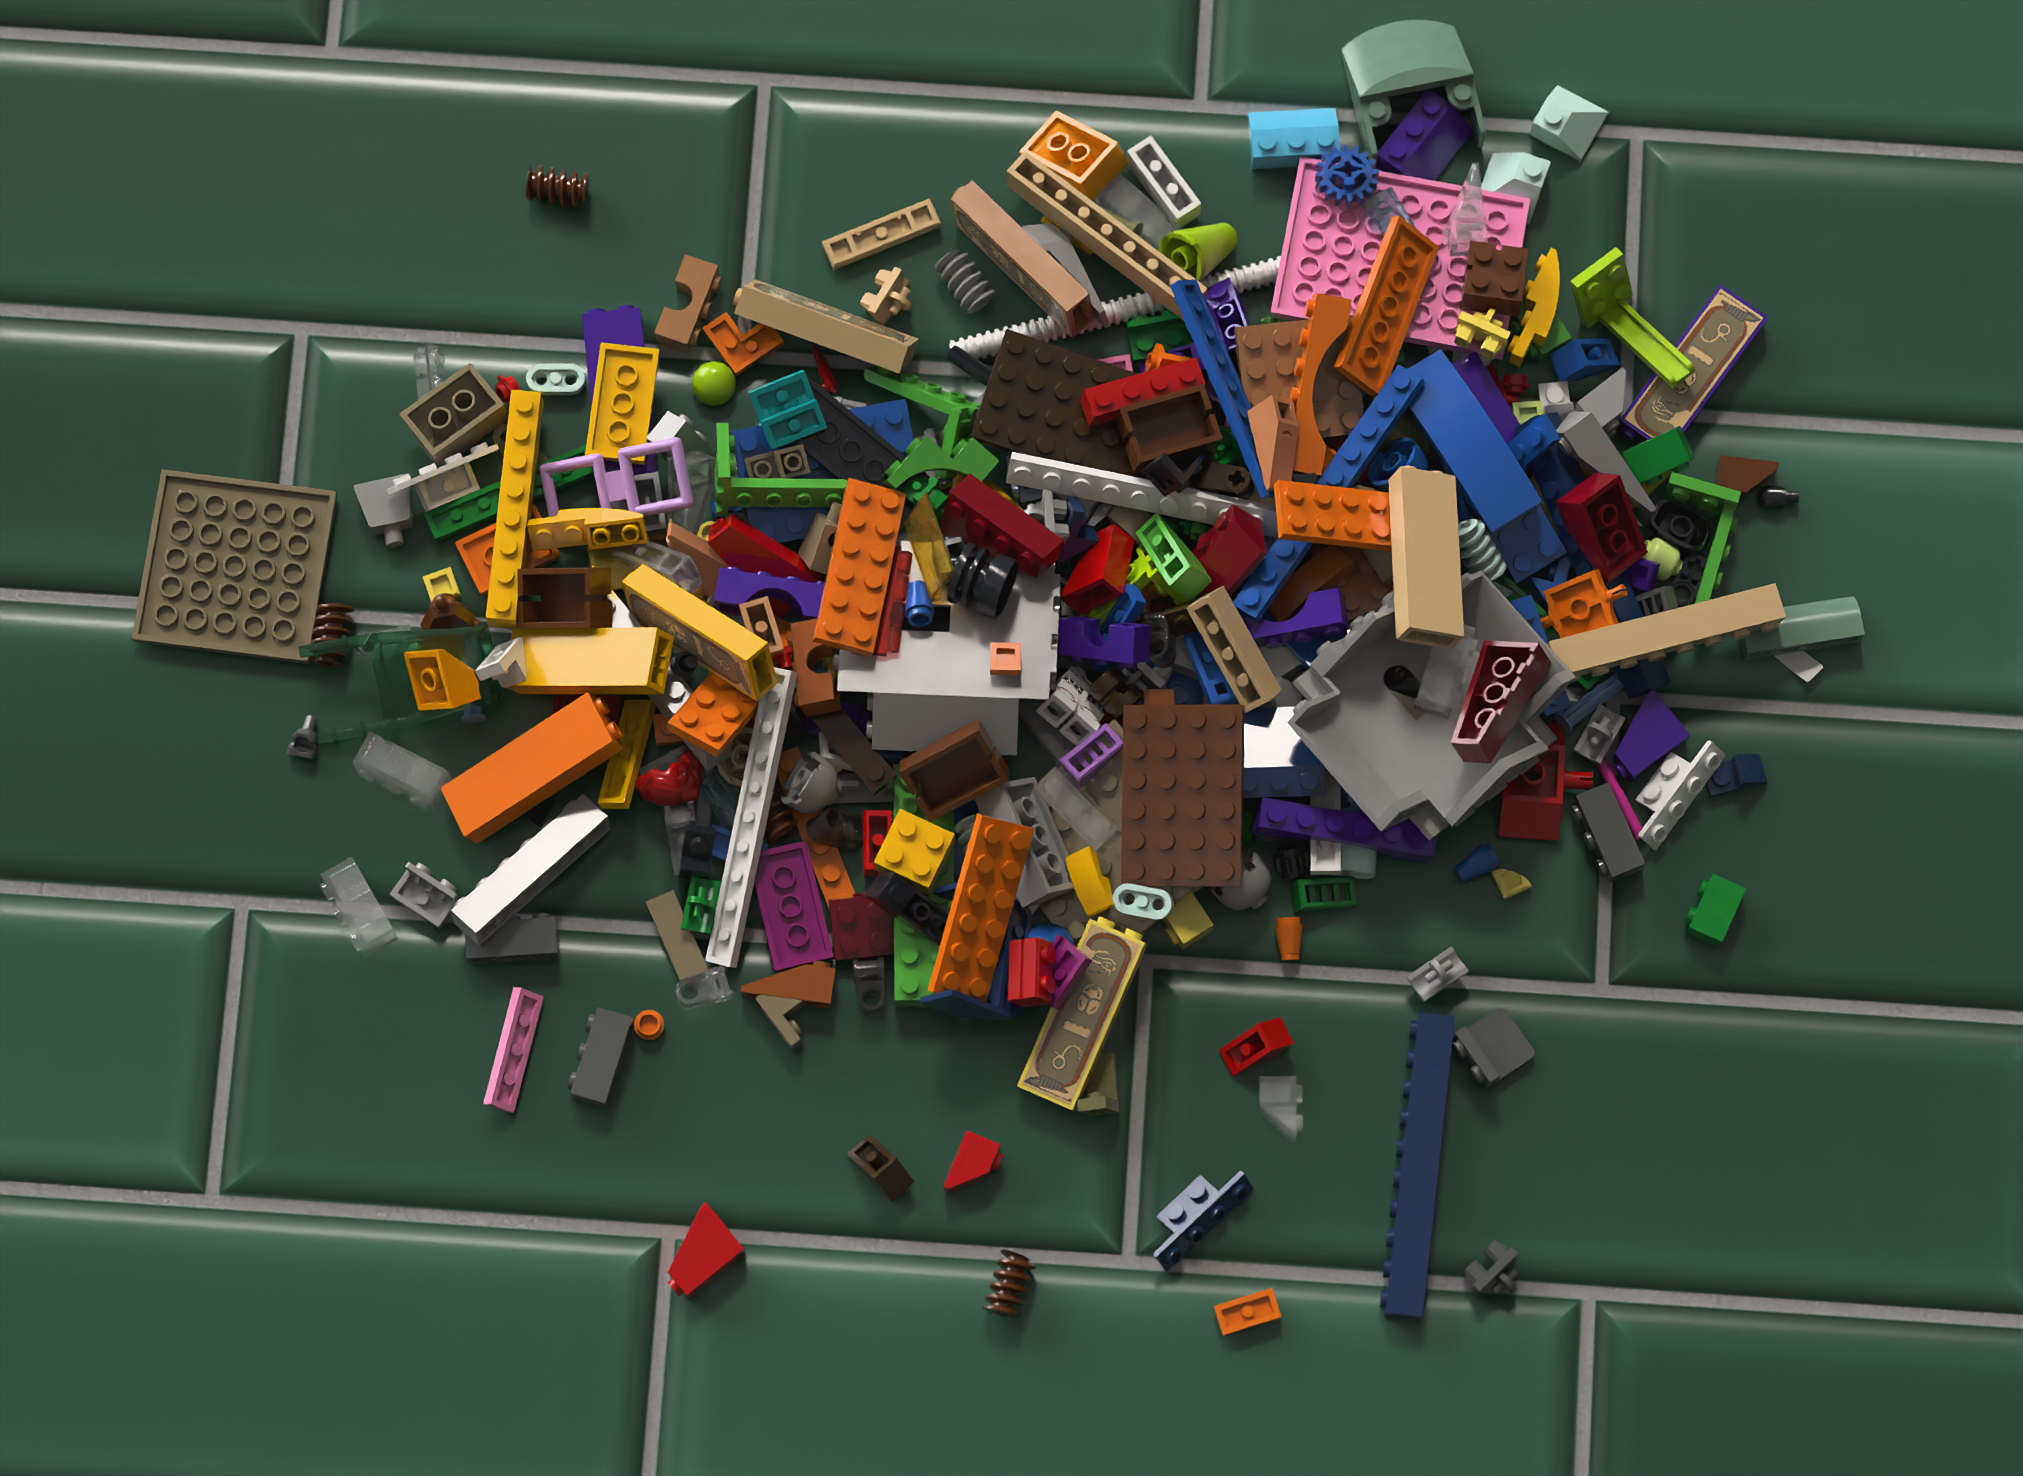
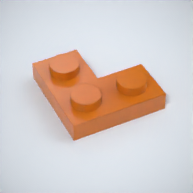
(739, 349)

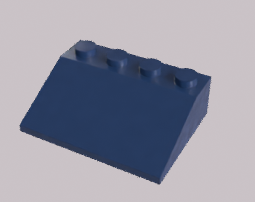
(1277, 758)

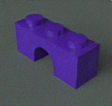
(1082, 639)

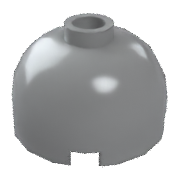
(810, 784)
(1255, 885)

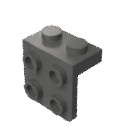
(1493, 1047)

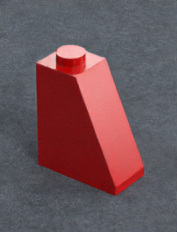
(1100, 571)
(703, 1253)

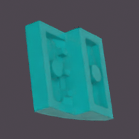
(787, 409)

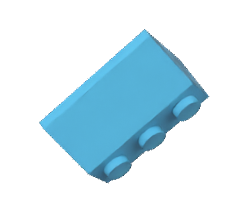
(1284, 136)

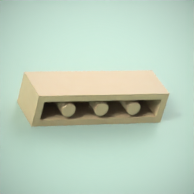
(1234, 649)

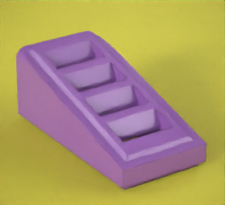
(1099, 763)

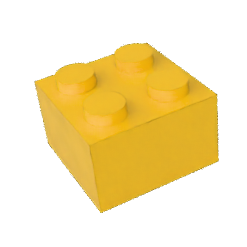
(915, 851)

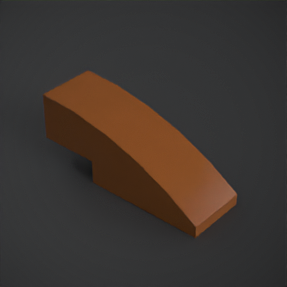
(1316, 575)

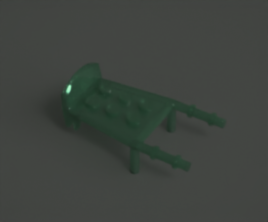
(392, 676)

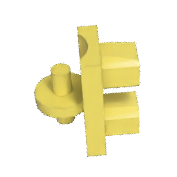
(1483, 329)

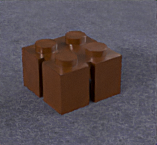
(1494, 278)

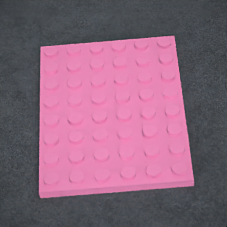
(1335, 246)

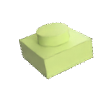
(1525, 410)

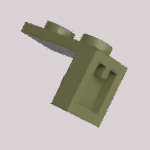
(1101, 1088)

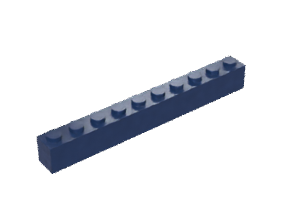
(1556, 477)
(1419, 1166)

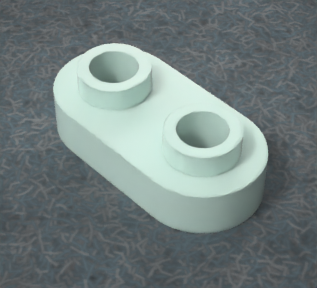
(556, 379)
(1144, 901)

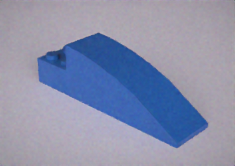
(1483, 468)

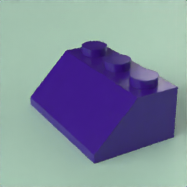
(1425, 139)

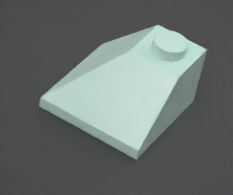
(1568, 122)
(1517, 175)

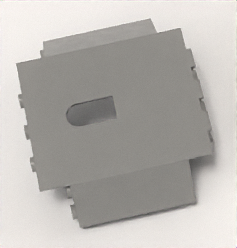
(945, 677)
(1407, 765)

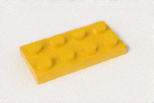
(622, 400)

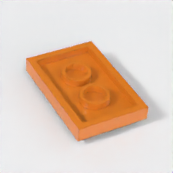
(478, 553)

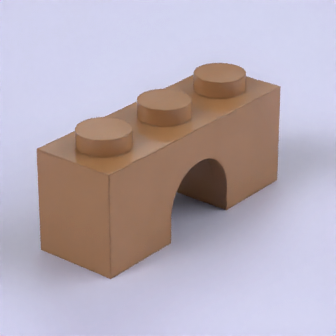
(681, 327)

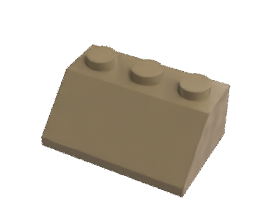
(455, 415)

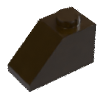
(881, 1167)

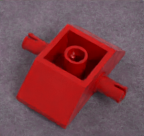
(1535, 807)

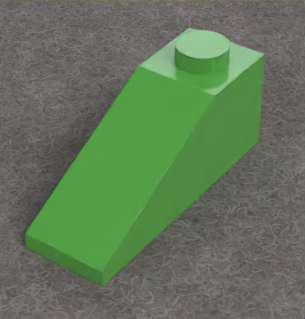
(1173, 558)

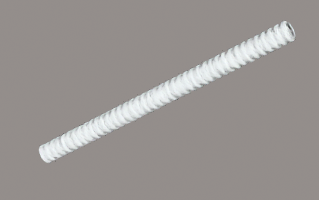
(1118, 310)

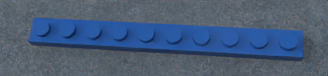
(1341, 472)

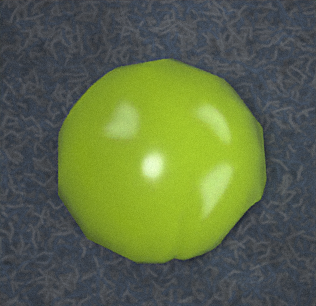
(714, 383)

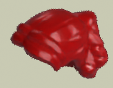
(673, 785)

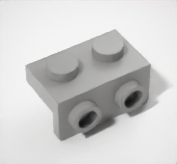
(425, 895)

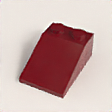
(1603, 524)

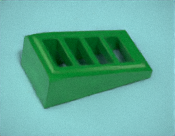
(1299, 896)

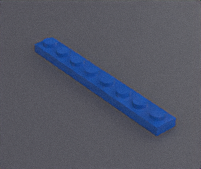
(1220, 372)

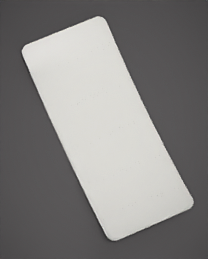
(1801, 664)

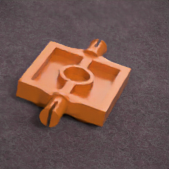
(1581, 605)

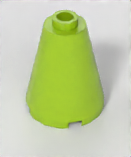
(1199, 248)

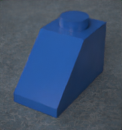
(1584, 359)

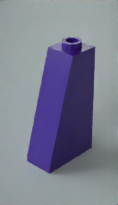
(1488, 395)

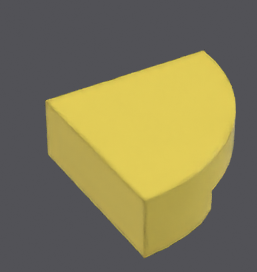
(1510, 882)

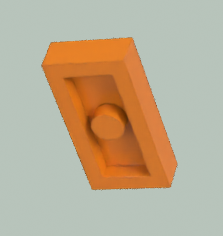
(1247, 1312)

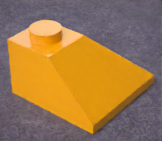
(440, 680)

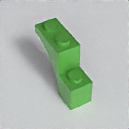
(927, 456)

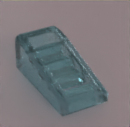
(1394, 206)

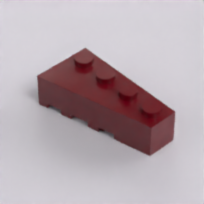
(998, 525)
(1496, 697)

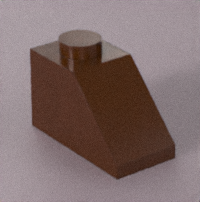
(1744, 474)

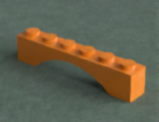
(1326, 321)

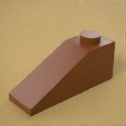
(808, 983)

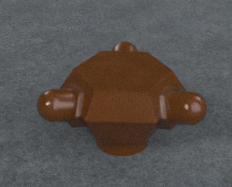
(447, 613)

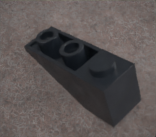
(908, 905)

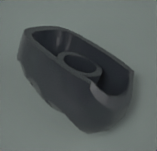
(1680, 526)

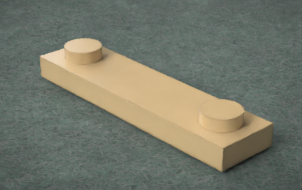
(881, 234)

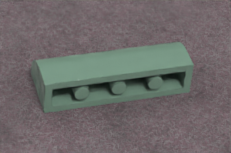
(1808, 628)

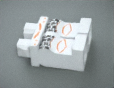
(1073, 704)

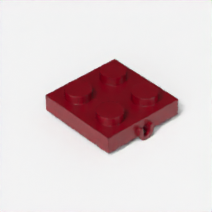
(860, 928)

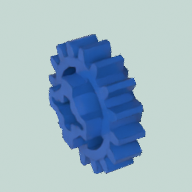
(1351, 164)

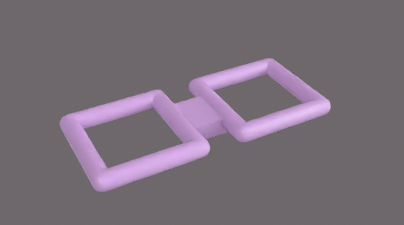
(621, 483)

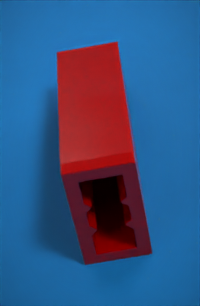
(755, 552)

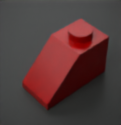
(1256, 1045)
(973, 1162)

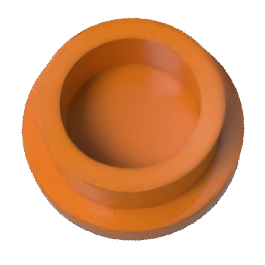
(649, 1025)

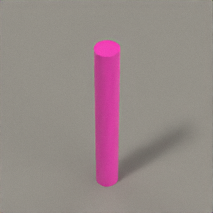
(1628, 812)

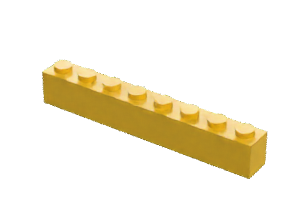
(514, 507)

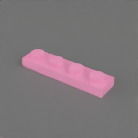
(513, 1050)

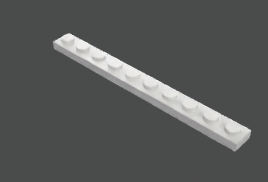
(1131, 491)
(750, 821)

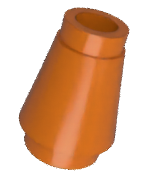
(1289, 937)

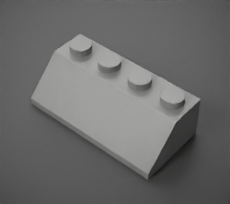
(1045, 867)

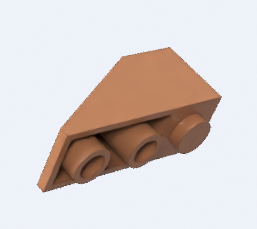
(1275, 438)
(703, 555)

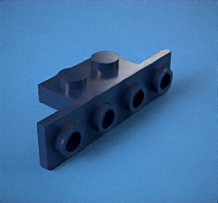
(1196, 1213)

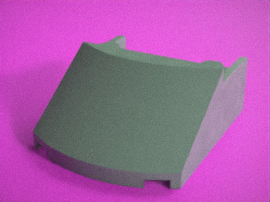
(1405, 60)

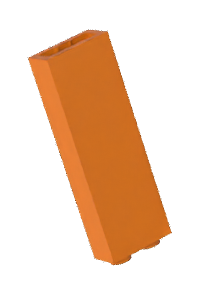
(533, 767)

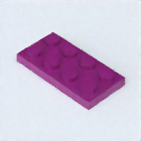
(791, 907)

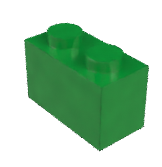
(1659, 455)
(1715, 910)

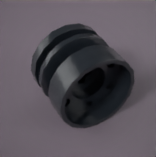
(978, 579)

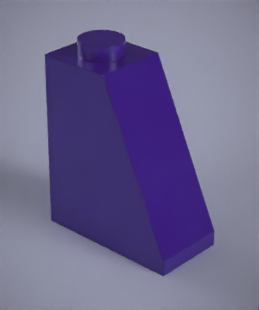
(1648, 739)

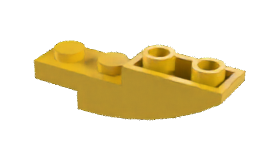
(1542, 301)
(589, 526)

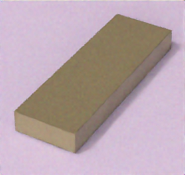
(678, 943)

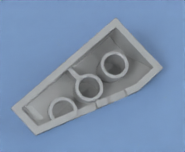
(1059, 246)
(1591, 447)

